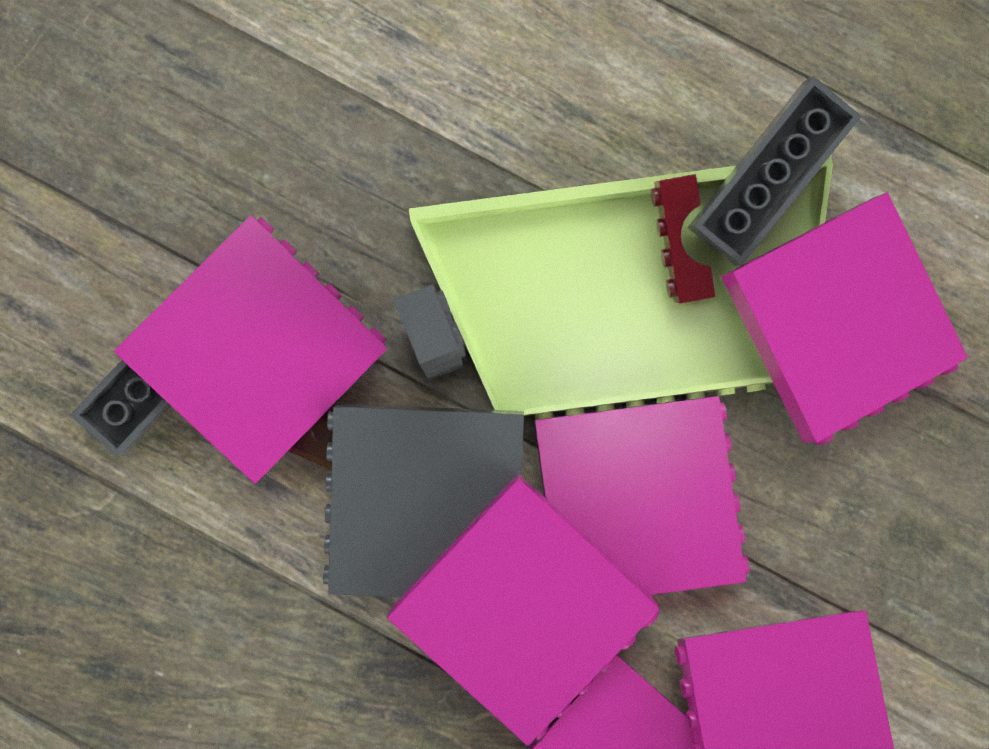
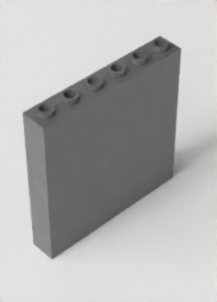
(409, 487)

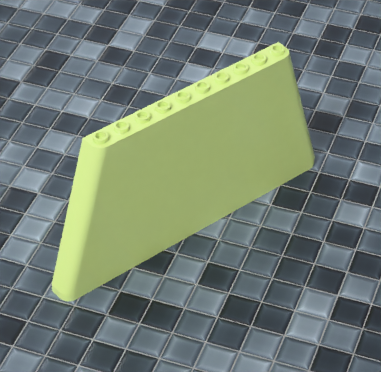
(572, 297)

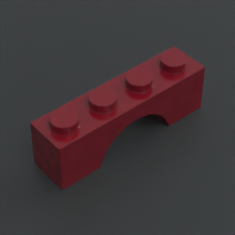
(675, 201)

